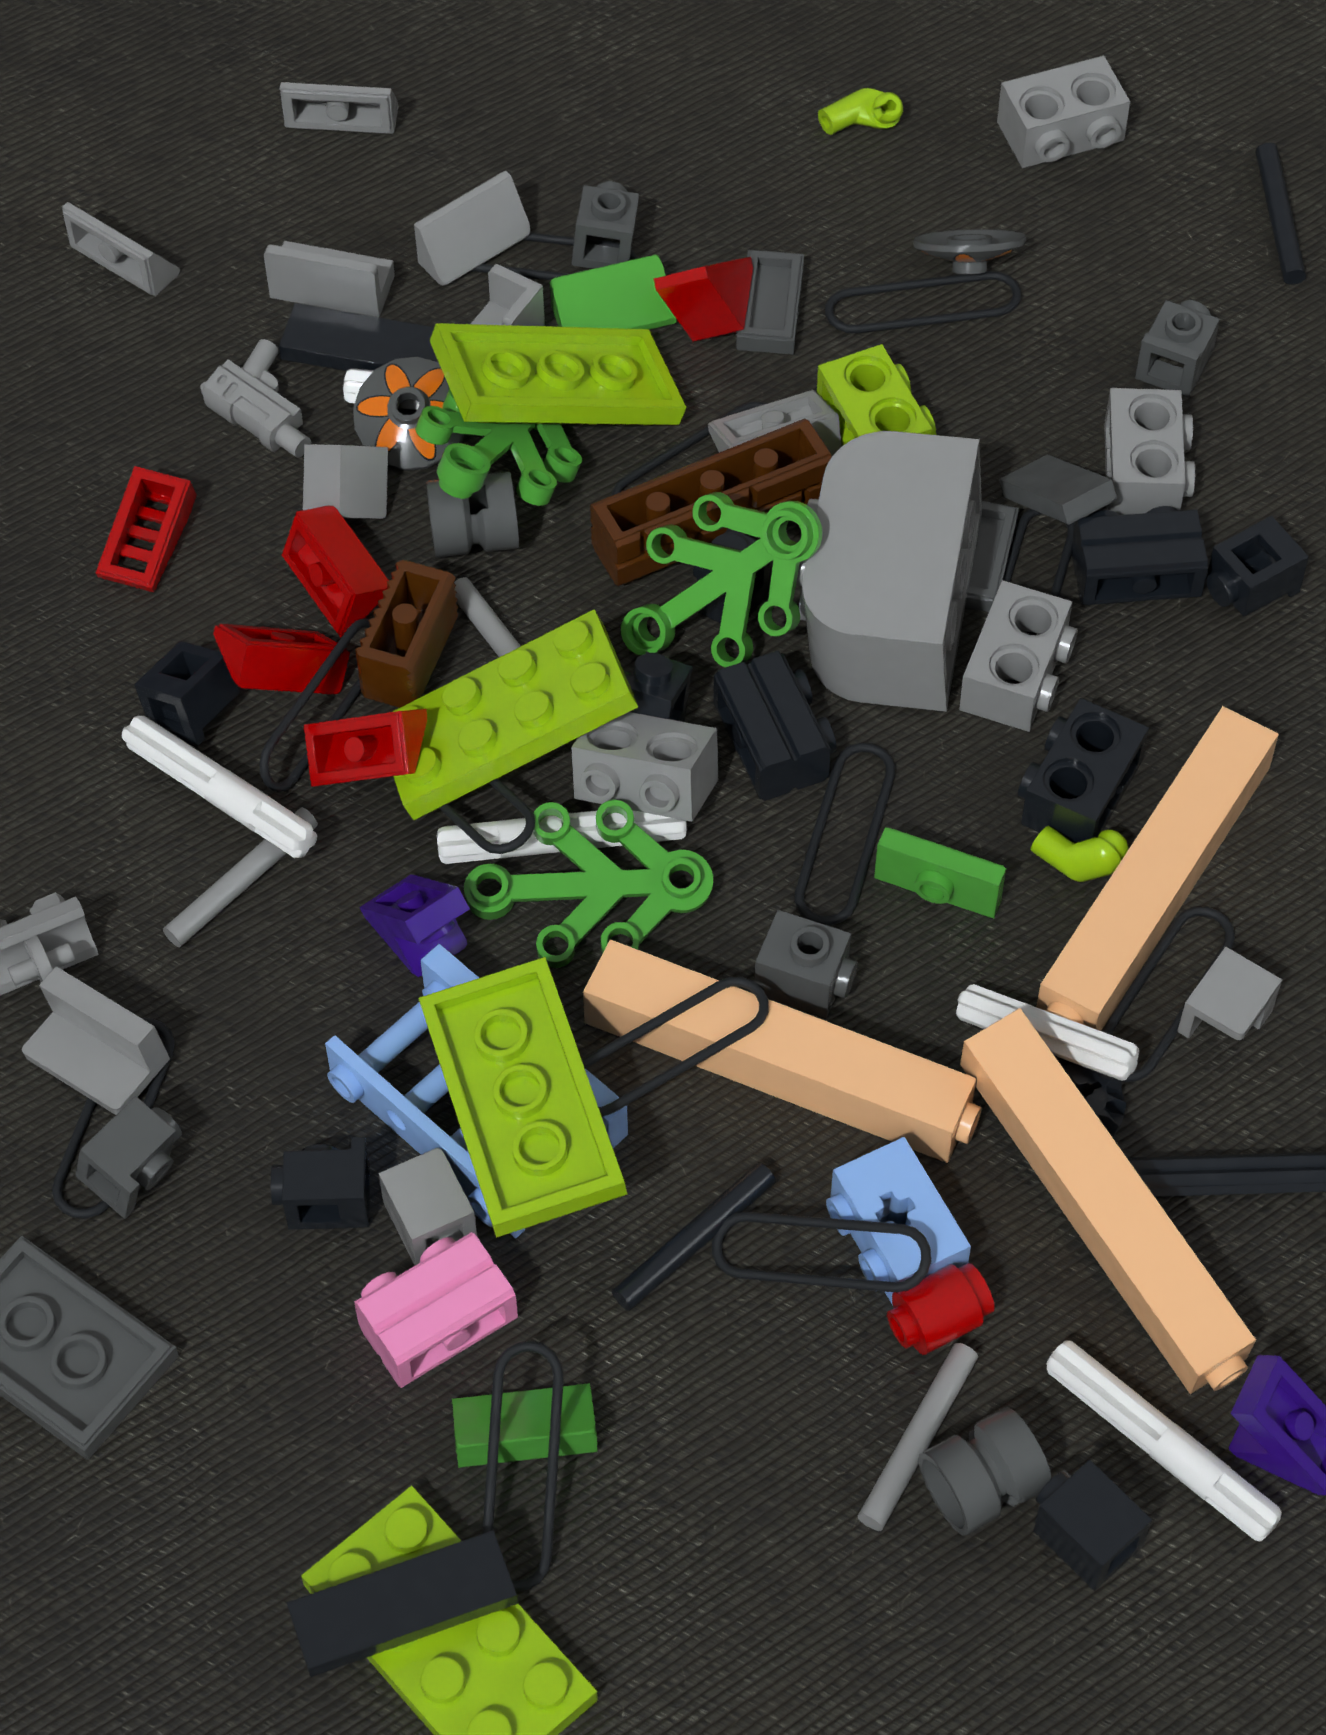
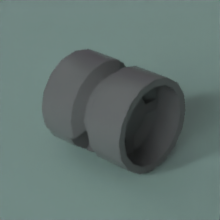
(491, 526)
(994, 1466)

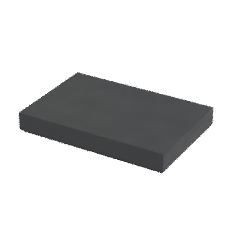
(71, 1351)

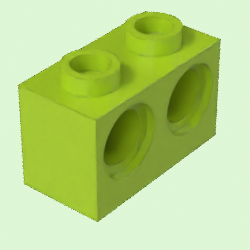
(871, 395)

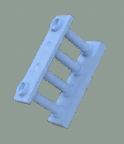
(358, 1078)

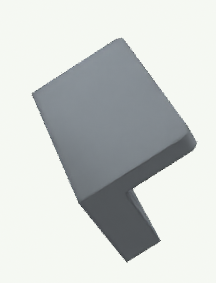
(328, 278)
(94, 1043)

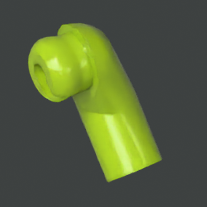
(864, 108)
(1084, 859)

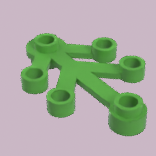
(466, 466)
(731, 574)
(600, 883)

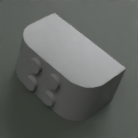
(892, 567)

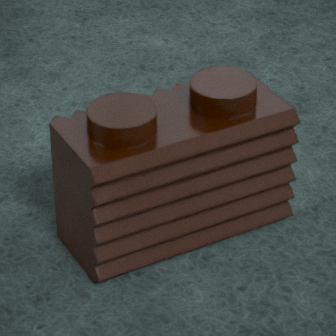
(407, 634)

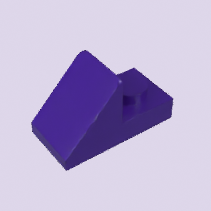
(417, 918)
(1281, 1425)

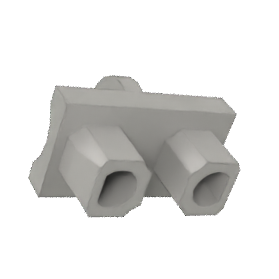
(45, 939)

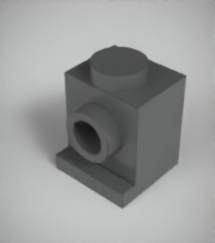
(605, 213)
(1180, 334)
(128, 1154)

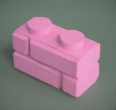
(435, 1307)

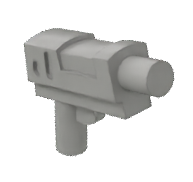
(251, 400)

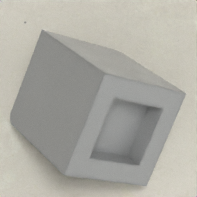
(512, 300)
(346, 478)
(1231, 997)
(426, 1202)

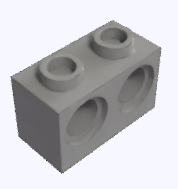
(1063, 111)
(1146, 449)
(1010, 654)
(648, 764)

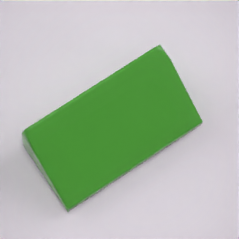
(612, 297)
(524, 1425)

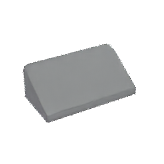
(339, 107)
(471, 229)
(117, 251)
(755, 422)

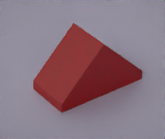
(709, 298)

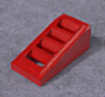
(146, 486)

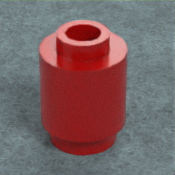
(940, 1308)

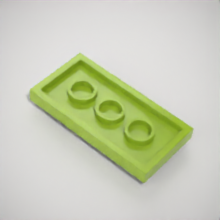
(556, 374)
(515, 712)
(522, 1097)
(473, 1677)

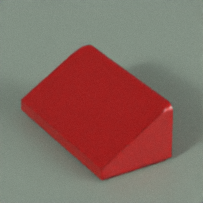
(333, 566)
(279, 658)
(364, 746)

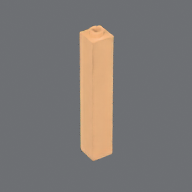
(1158, 871)
(788, 1055)
(1108, 1204)

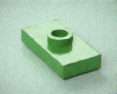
(939, 872)

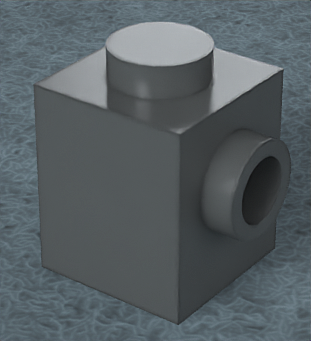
(805, 964)

